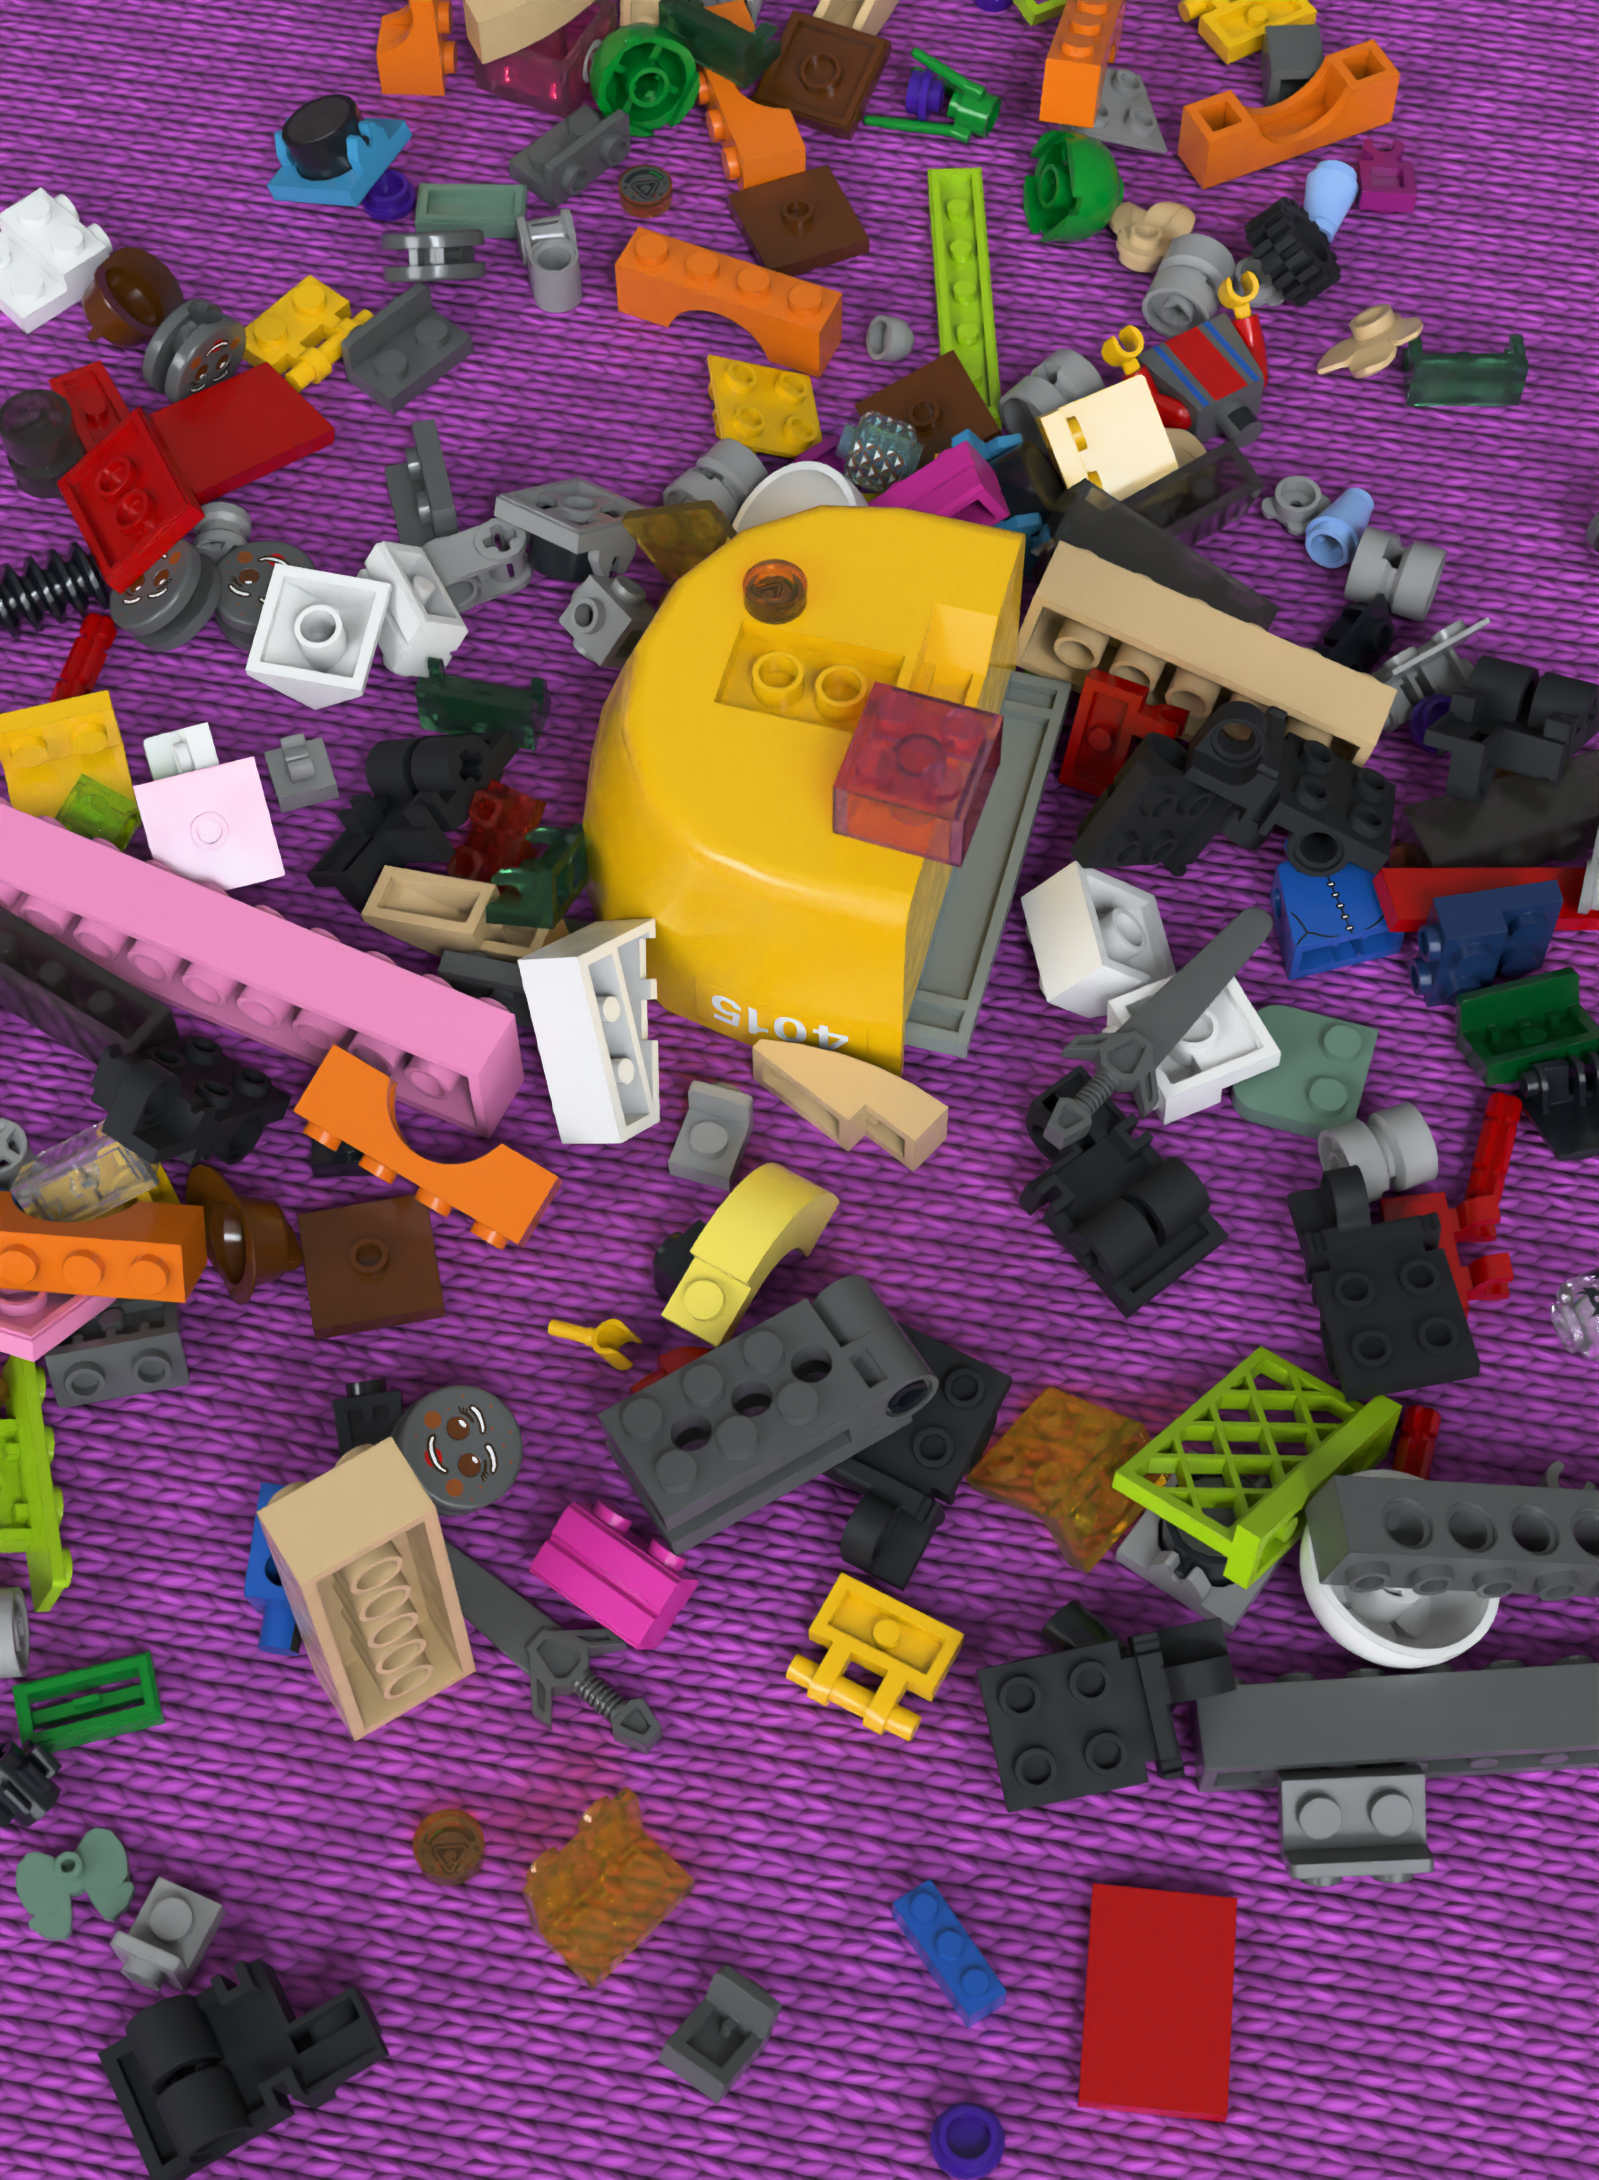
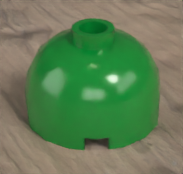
(645, 75)
(1072, 187)

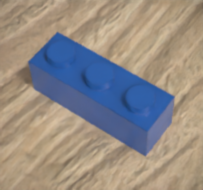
(949, 1953)

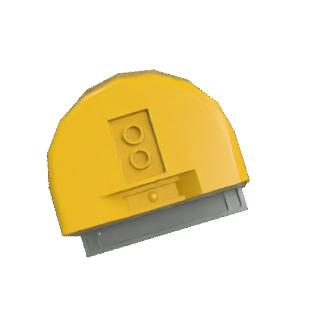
(725, 766)

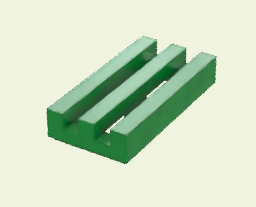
(95, 1728)

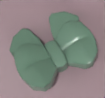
(95, 1867)

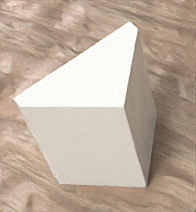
(318, 634)

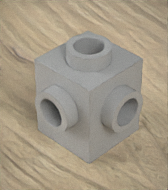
(607, 619)

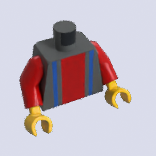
(1208, 375)

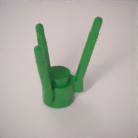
(970, 106)

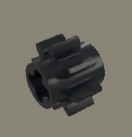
(26, 1782)

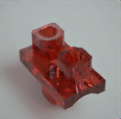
(498, 833)

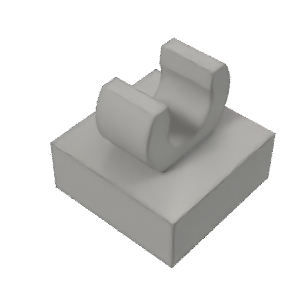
(301, 773)

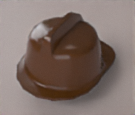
(130, 297)
(244, 1234)

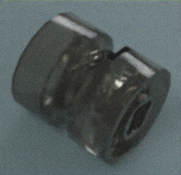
(39, 440)

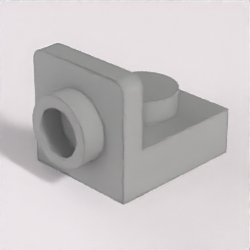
(713, 1134)
(168, 1936)

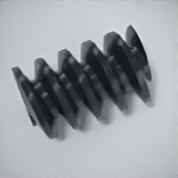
(49, 589)

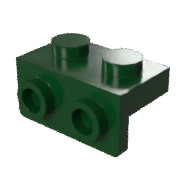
(1523, 1024)

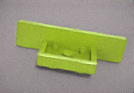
(28, 1500)

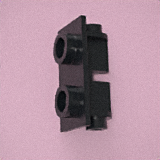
(1360, 635)

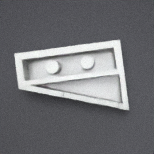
(593, 1030)

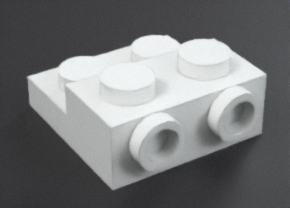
(46, 258)
(1216, 1052)

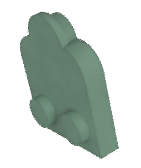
(1317, 1075)

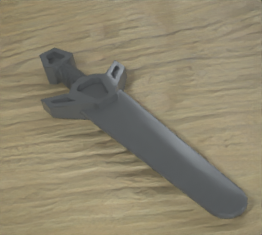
(1130, 1055)
(549, 1654)

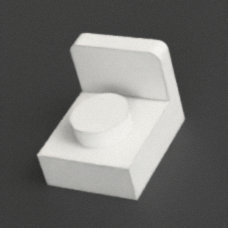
(180, 751)

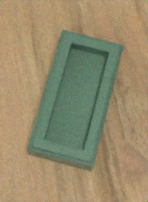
(471, 207)

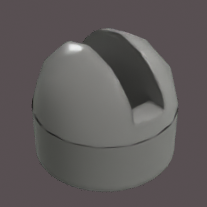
(889, 339)

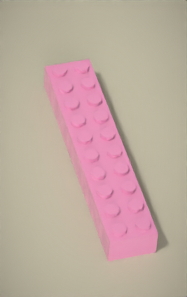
(262, 972)

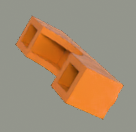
(415, 49)
(1078, 61)
(1343, 98)
(756, 139)
(787, 316)
(357, 1106)
(135, 1254)

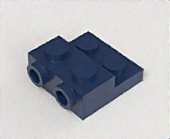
(1483, 936)

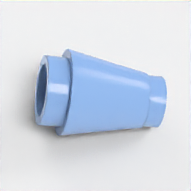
(1329, 195)
(1339, 529)

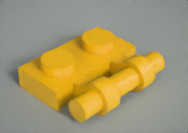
(1238, 26)
(295, 326)
(885, 1639)

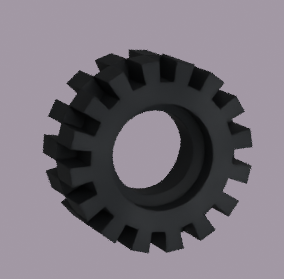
(1292, 251)

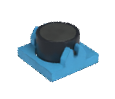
(333, 152)
(1026, 482)

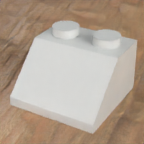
(1094, 939)

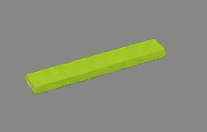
(964, 277)

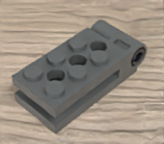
(767, 1411)

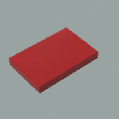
(240, 431)
(130, 500)
(1158, 2003)

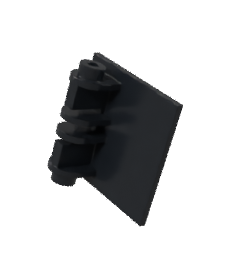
(1564, 1104)

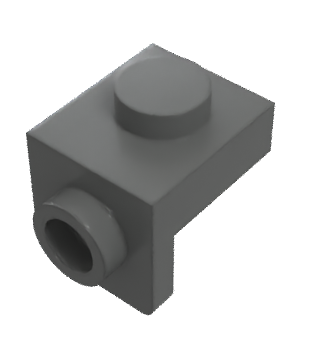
(722, 2034)

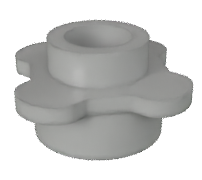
(1267, 292)
(1295, 504)

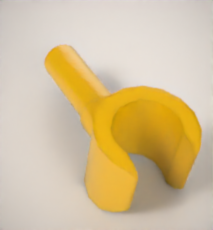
(604, 1339)

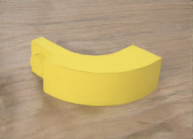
(742, 1244)

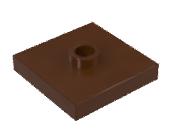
(824, 74)
(798, 222)
(937, 403)
(370, 1266)

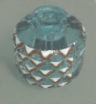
(879, 451)

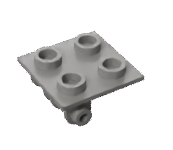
(1125, 114)
(1427, 670)

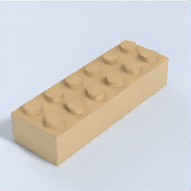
(1192, 655)
(369, 1585)

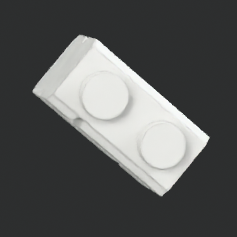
(419, 613)

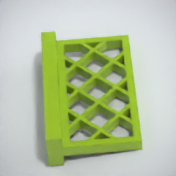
(1266, 1518)

